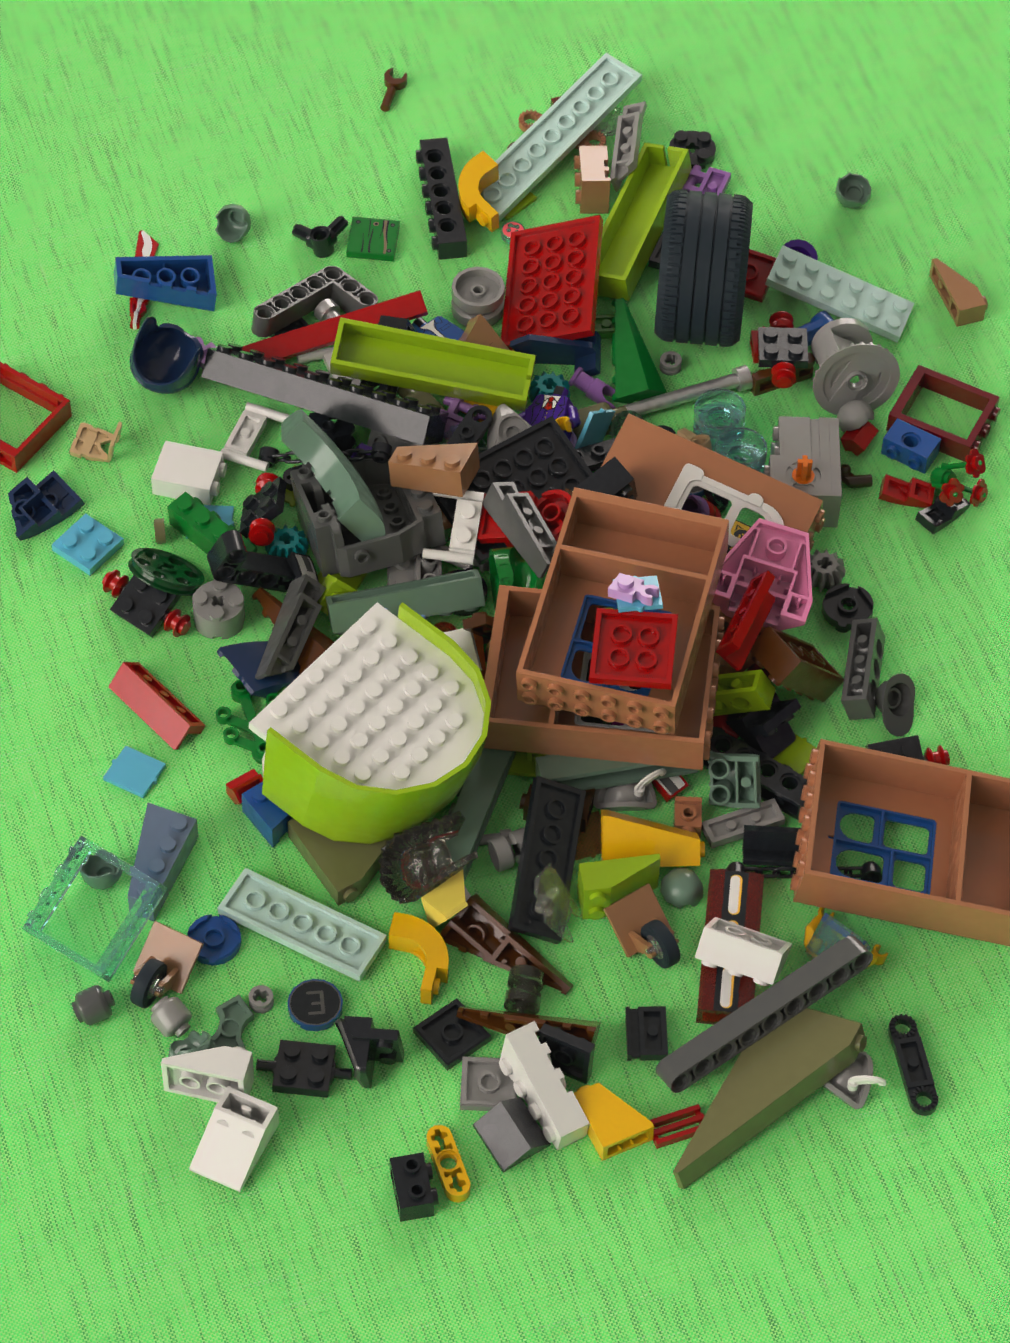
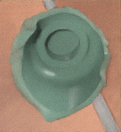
(192, 1043)

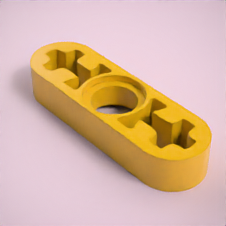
(446, 1175)

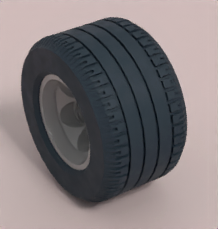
(703, 268)

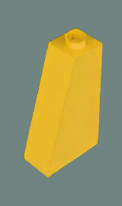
(631, 837)

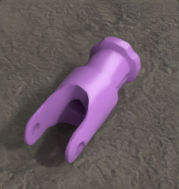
(594, 388)

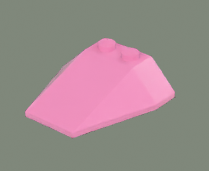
(784, 554)

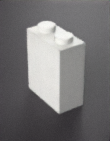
(188, 470)

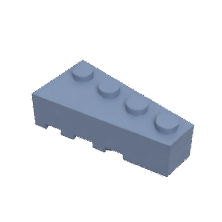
(162, 850)

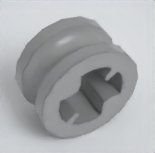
(670, 356)
(257, 1005)

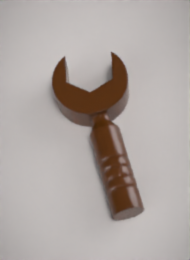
(392, 85)

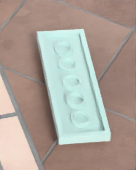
(839, 293)
(302, 924)

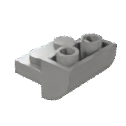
(414, 569)

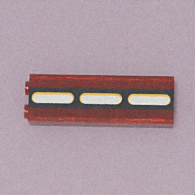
(738, 900)

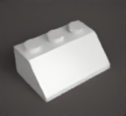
(742, 951)

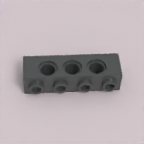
(863, 668)

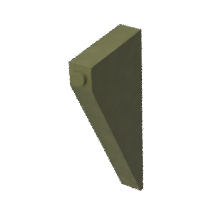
(340, 866)
(768, 1083)

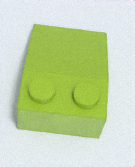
(610, 880)

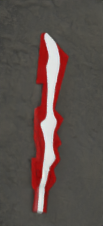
(145, 247)

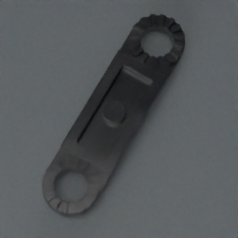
(470, 430)
(913, 1065)

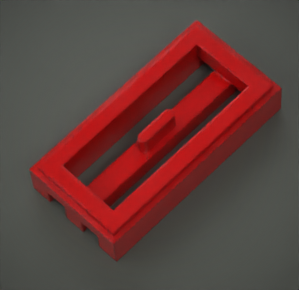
(672, 1117)

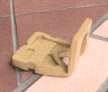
(89, 442)

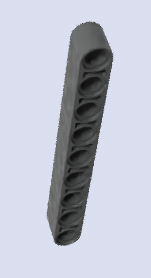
(764, 1013)

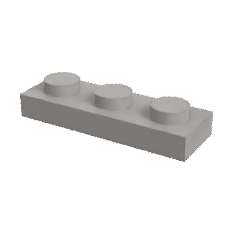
(730, 826)

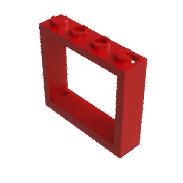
(43, 396)

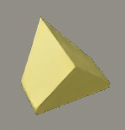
(445, 900)

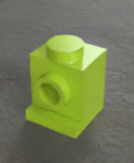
(333, 587)

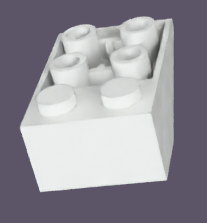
(235, 1138)

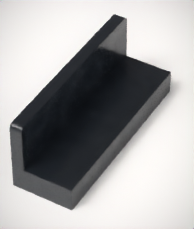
(769, 845)

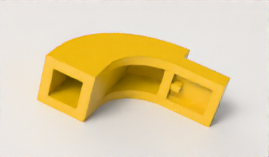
(473, 180)
(425, 942)

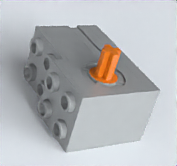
(809, 460)

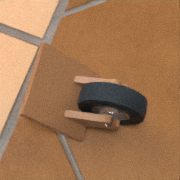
(643, 927)
(163, 964)

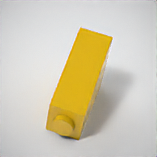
(613, 1123)

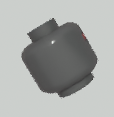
(93, 1005)

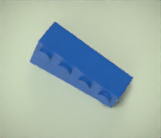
(168, 279)
(265, 815)

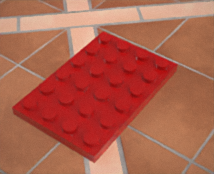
(553, 280)

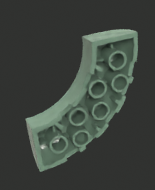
(336, 474)

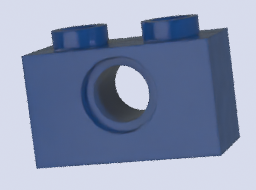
(910, 446)

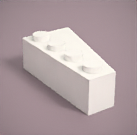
(542, 1087)

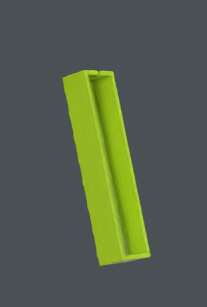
(639, 218)
(432, 364)

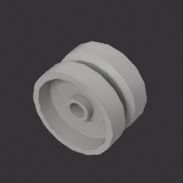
(477, 292)

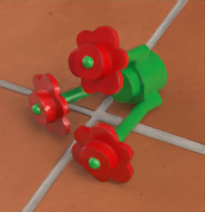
(952, 489)

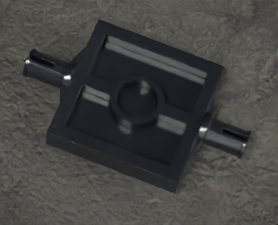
(304, 1068)

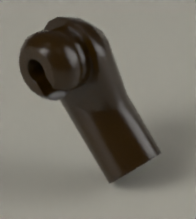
(852, 480)

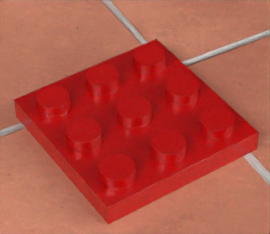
(633, 649)

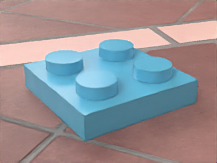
(87, 544)

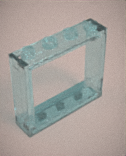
(129, 929)

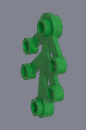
(244, 698)

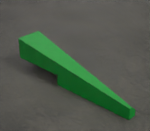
(634, 368)

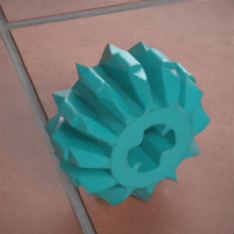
(546, 384)
(287, 541)

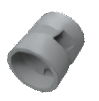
(502, 852)

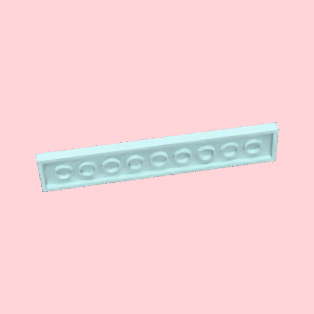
(559, 131)

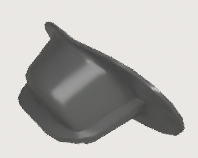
(896, 703)

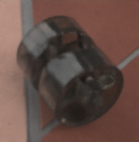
(524, 989)

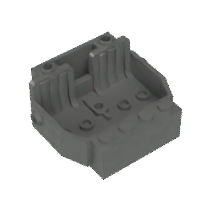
(409, 519)

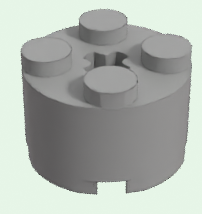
(218, 609)

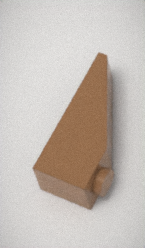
(958, 294)

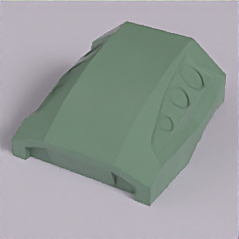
(735, 780)

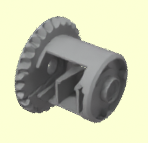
(847, 350)

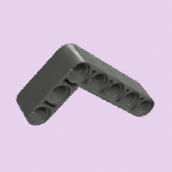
(306, 295)

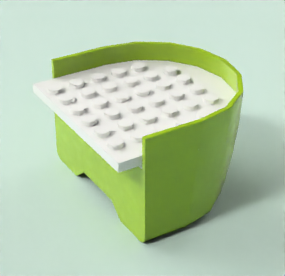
(375, 730)

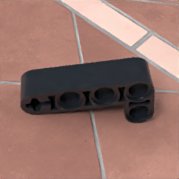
(236, 565)

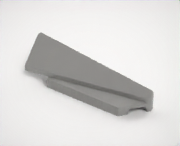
(627, 143)

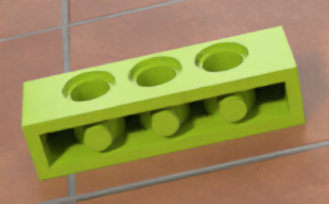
(743, 692)

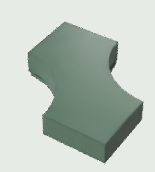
(233, 1018)

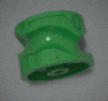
(510, 569)

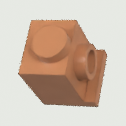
(688, 813)

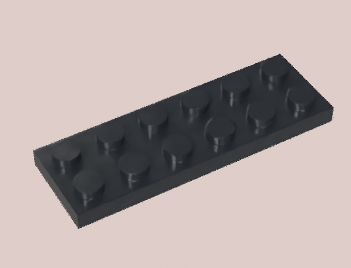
(548, 838)

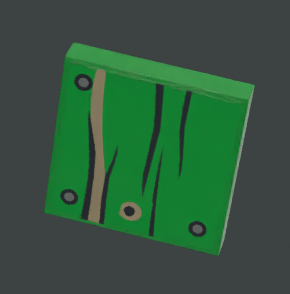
(373, 239)

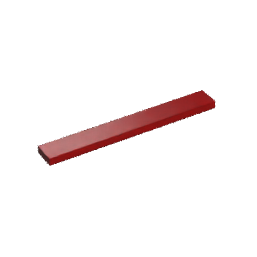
(324, 333)

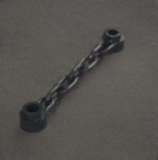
(380, 453)
(868, 871)

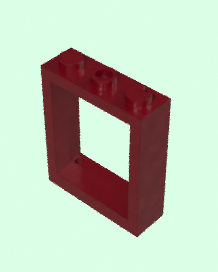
(956, 390)

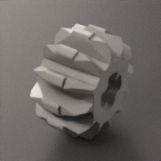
(826, 570)

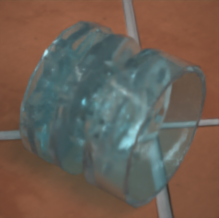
(717, 412)
(743, 447)

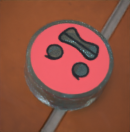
(509, 227)

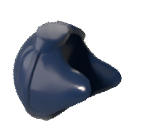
(165, 357)

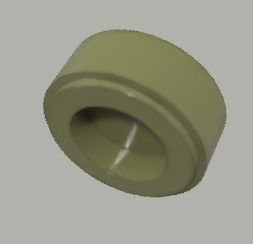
(159, 531)

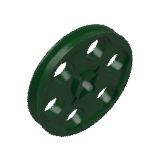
(165, 571)

